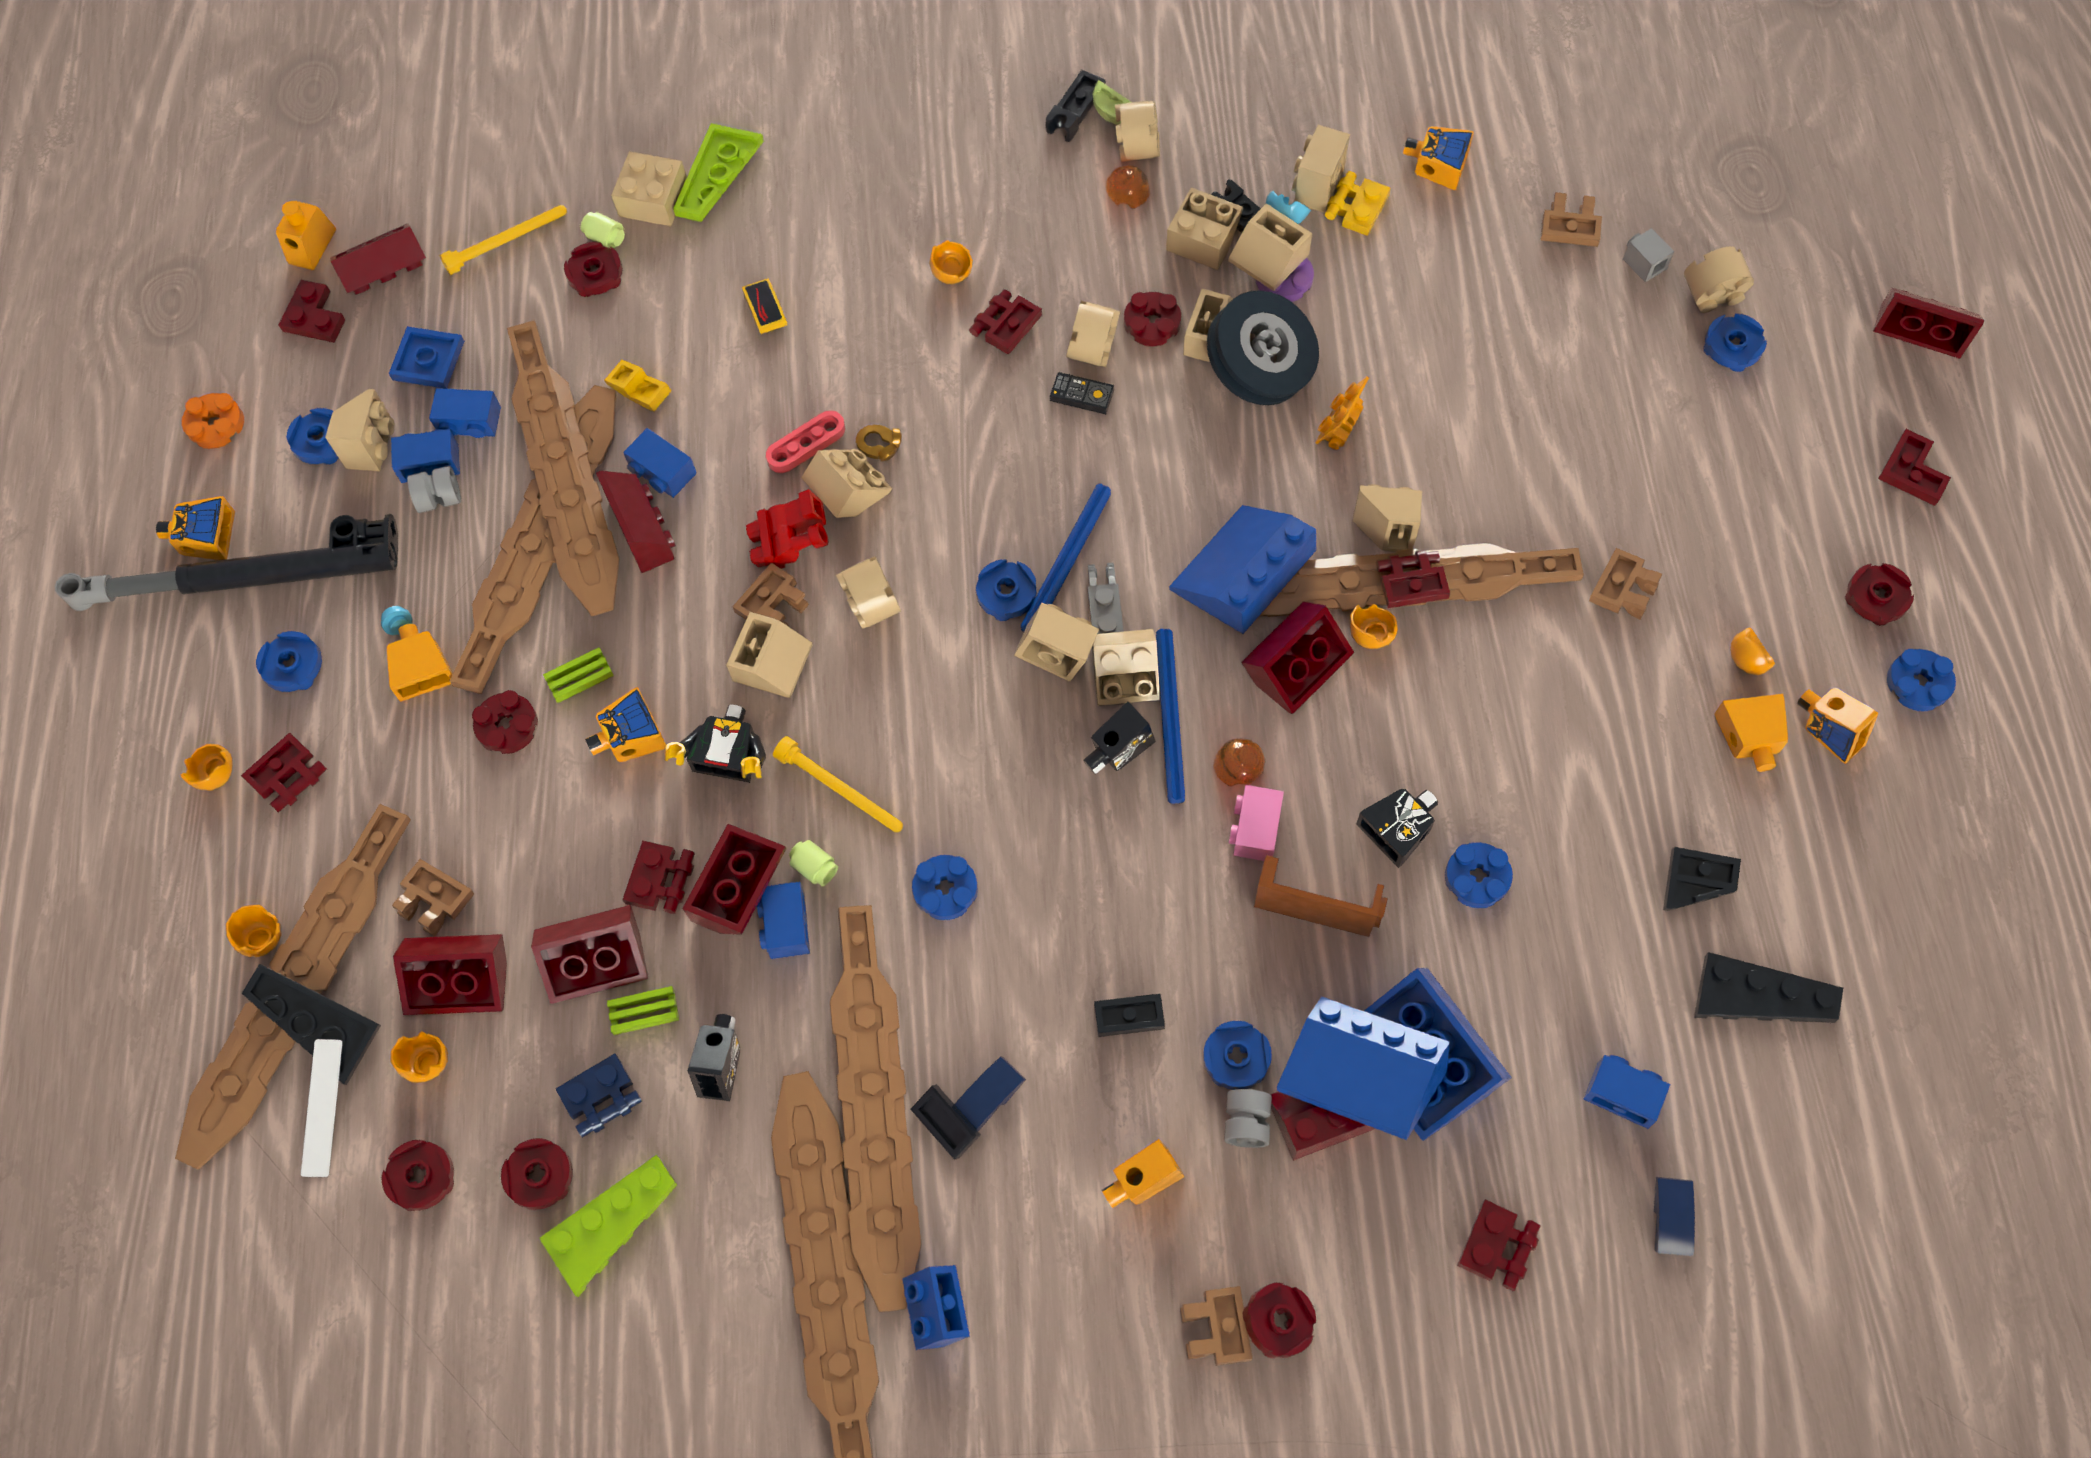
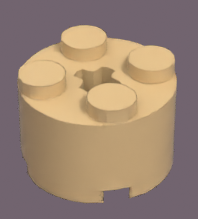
(1137, 130)
(1719, 279)
(1093, 333)
(868, 592)

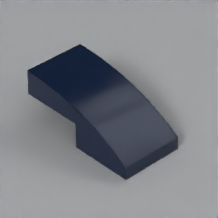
(989, 1092)
(1675, 1216)

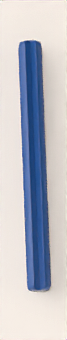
(1070, 550)
(1170, 717)

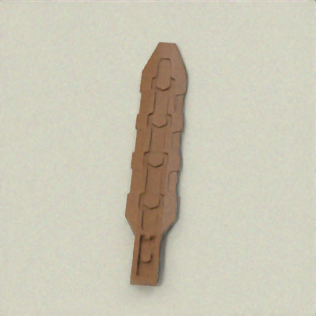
(567, 489)
(525, 557)
(1471, 573)
(331, 918)
(872, 1094)
(828, 1284)

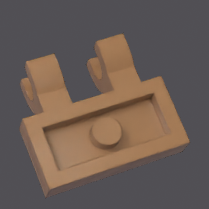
(1571, 227)
(1617, 580)
(768, 592)
(435, 888)
(1227, 1327)

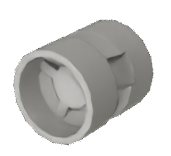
(434, 489)
(1247, 1120)

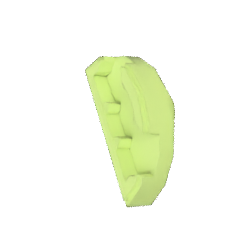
(1105, 100)

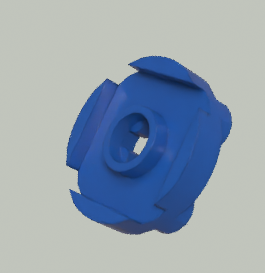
(1731, 355)
(303, 445)
(1006, 605)
(1933, 667)
(297, 676)
(1492, 862)
(933, 901)
(1249, 1041)

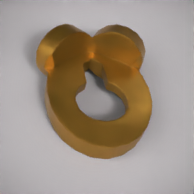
(880, 452)

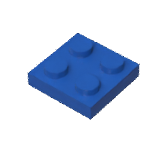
(426, 357)

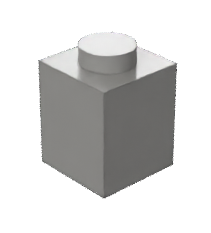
(1648, 254)

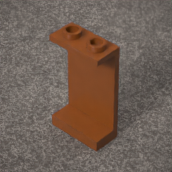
(1316, 907)

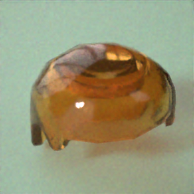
(1128, 186)
(1239, 762)

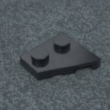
(1699, 877)

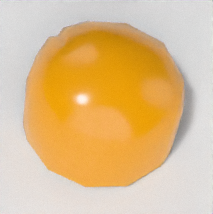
(950, 262)
(1373, 626)
(1750, 653)
(208, 767)
(253, 931)
(419, 1057)

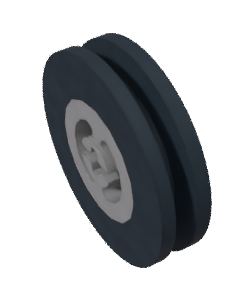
(1246, 365)

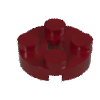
(596, 282)
(1156, 304)
(1868, 604)
(493, 710)
(521, 1163)
(400, 1168)
(1260, 1322)

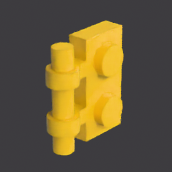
(1366, 203)

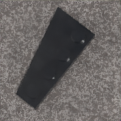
(1748, 990)
(311, 1017)

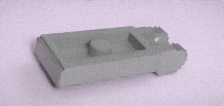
(1104, 601)

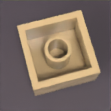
(1320, 167)
(648, 188)
(1056, 641)

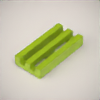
(576, 670)
(614, 1015)

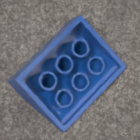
(1246, 565)
(1471, 1066)
(1365, 1067)

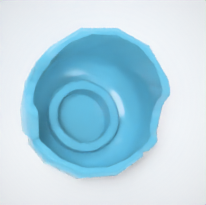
(1294, 211)

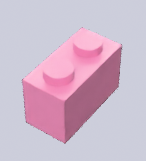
(1258, 822)

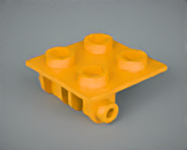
(1343, 417)

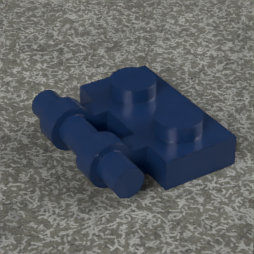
(594, 1087)

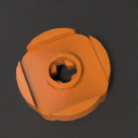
(204, 408)

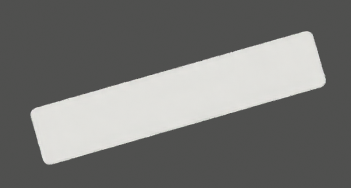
(321, 1108)

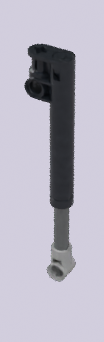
(367, 549)

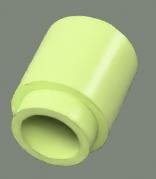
(602, 229)
(813, 862)

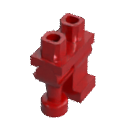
(779, 529)

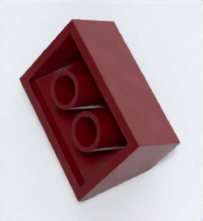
(378, 259)
(1927, 323)
(638, 519)
(1298, 656)
(733, 881)
(589, 954)
(451, 974)
(1310, 1127)

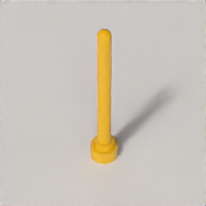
(455, 260)
(789, 752)

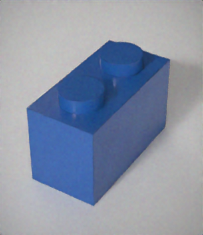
(465, 412)
(424, 453)
(659, 463)
(784, 920)
(1627, 1091)

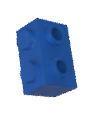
(935, 1307)

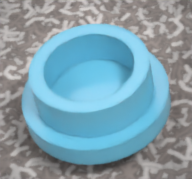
(394, 618)

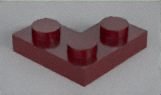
(305, 313)
(1909, 474)

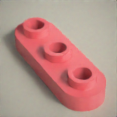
(811, 432)

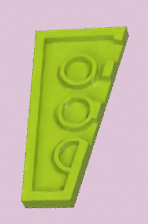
(714, 169)
(598, 1229)

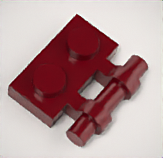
(1011, 325)
(1413, 586)
(278, 766)
(650, 874)
(1488, 1240)

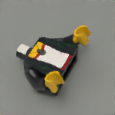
(721, 747)

